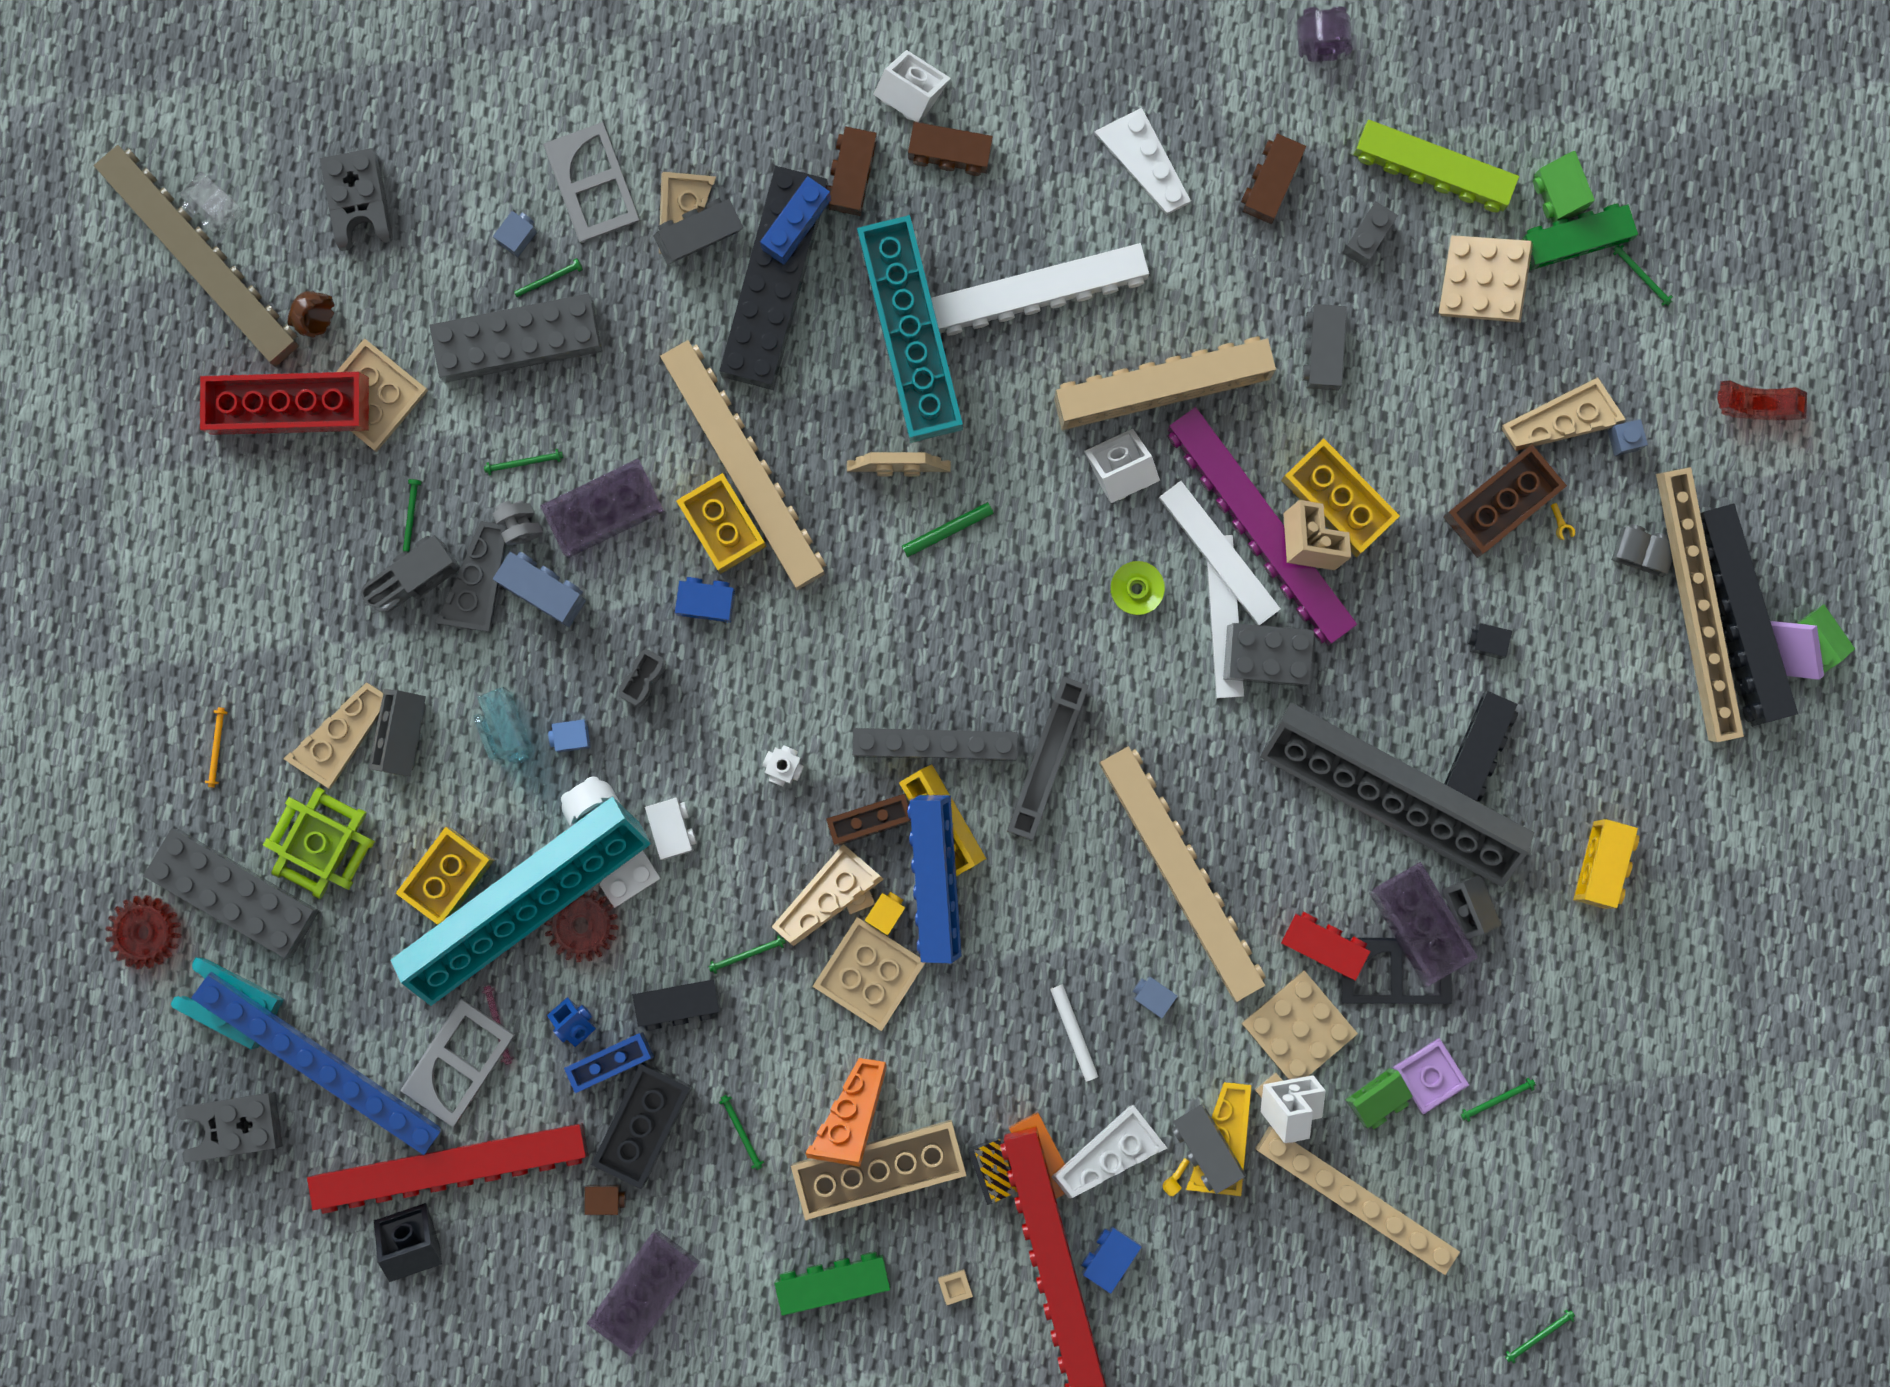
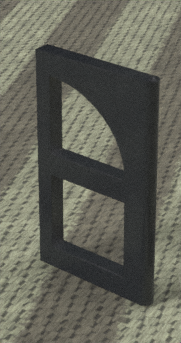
(1391, 945)

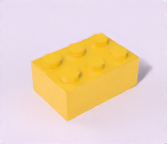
(721, 523)
(1606, 864)
(445, 876)

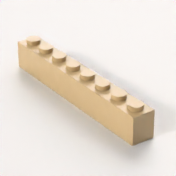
(1358, 1201)

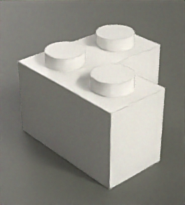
(1292, 1106)

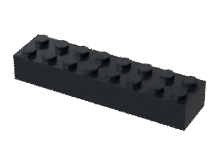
(768, 294)
(1746, 621)

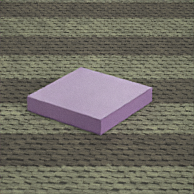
(1799, 649)
(1431, 1076)

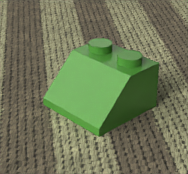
(1563, 188)
(1832, 639)
(1380, 1098)

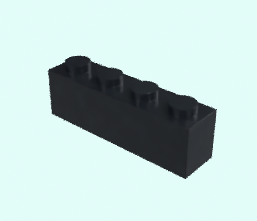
(1481, 744)

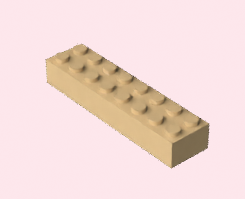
(1164, 383)

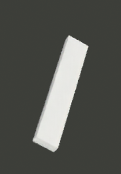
(1219, 553)
(1222, 613)

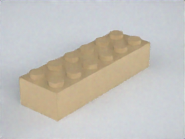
(887, 1169)

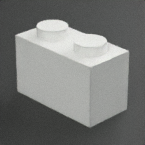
(670, 828)

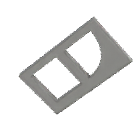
(561, 155)
(421, 1083)

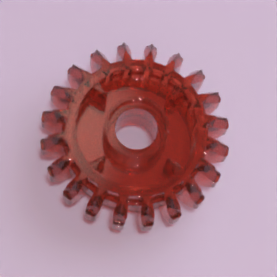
(126, 930)
(596, 934)

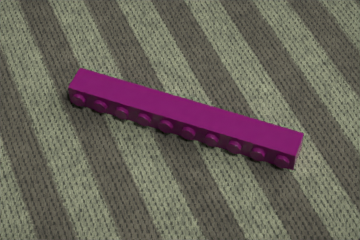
(1260, 525)

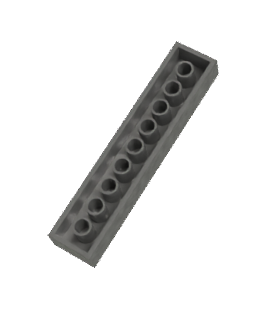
(1397, 795)

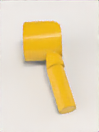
(1561, 523)
(1171, 1185)

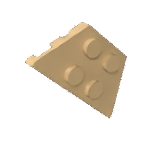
(908, 462)

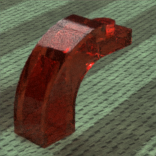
(1762, 403)

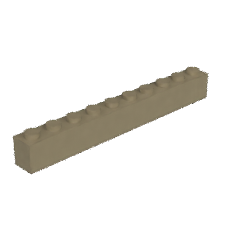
(196, 255)

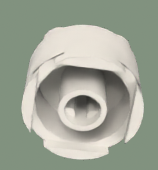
(585, 798)

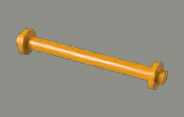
(216, 746)

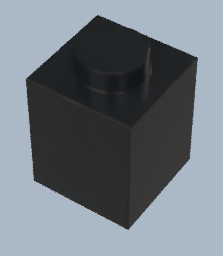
(1489, 641)

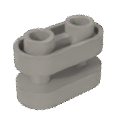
(510, 515)

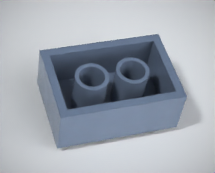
(540, 588)

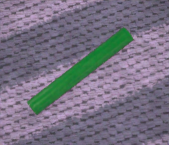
(947, 529)

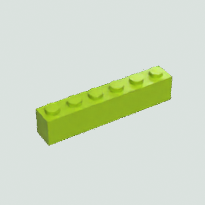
(1436, 166)

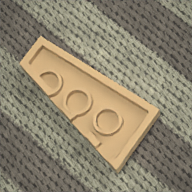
(1569, 415)
(333, 744)
(829, 892)

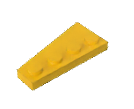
(1232, 1120)

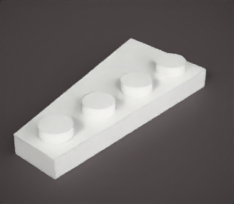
(1141, 153)
(1112, 1151)

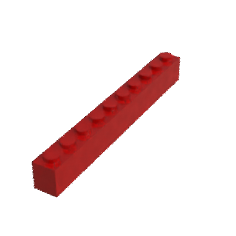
(446, 1167)
(1053, 1259)

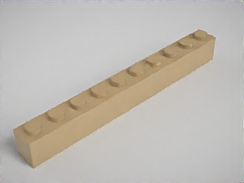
(743, 465)
(1699, 605)
(1182, 874)

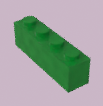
(1581, 236)
(832, 1284)

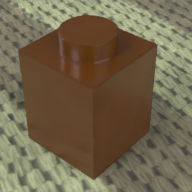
(604, 1199)

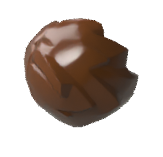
(311, 313)

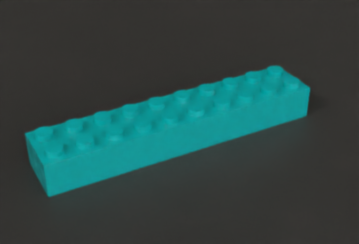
(520, 901)

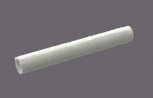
(1074, 1033)

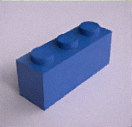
(795, 220)
(609, 1062)

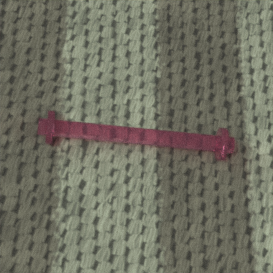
(494, 1013)

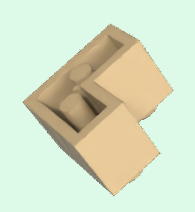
(1310, 542)

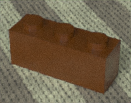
(950, 148)
(851, 170)
(1272, 178)
(869, 820)

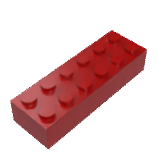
(284, 403)

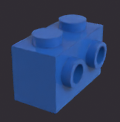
(705, 600)
(1110, 1259)

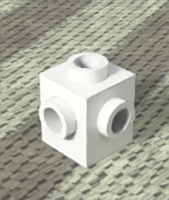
(792, 771)

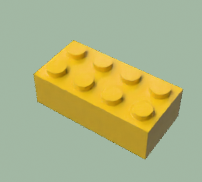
(1347, 498)

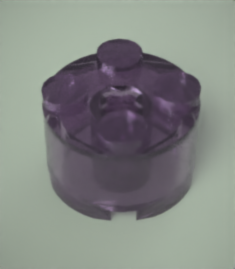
(1324, 34)

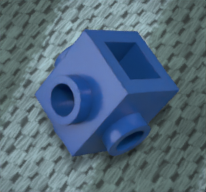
(573, 1027)

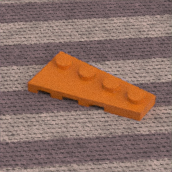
(847, 1128)

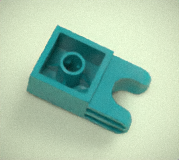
(201, 1014)

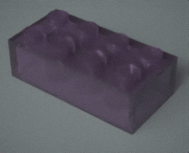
(602, 508)
(1423, 924)
(643, 1292)

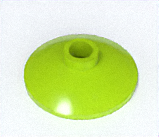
(1144, 575)

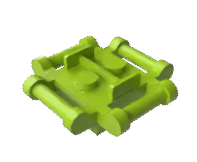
(318, 843)

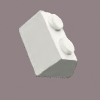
(911, 86)
(1122, 465)

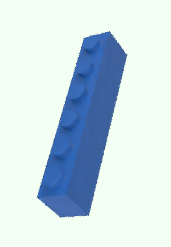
(935, 878)

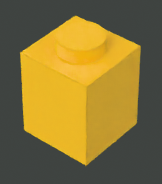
(886, 912)

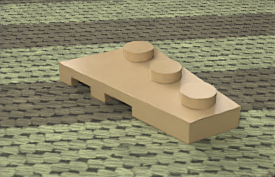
(682, 194)

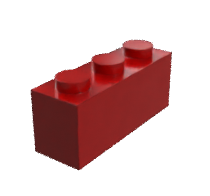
(1326, 945)

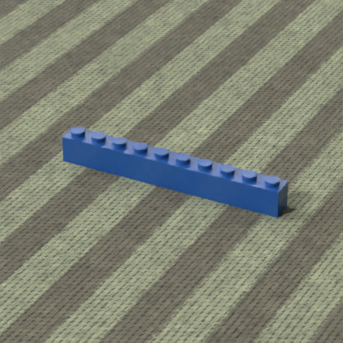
(316, 1063)

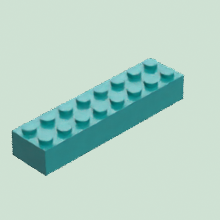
(910, 329)

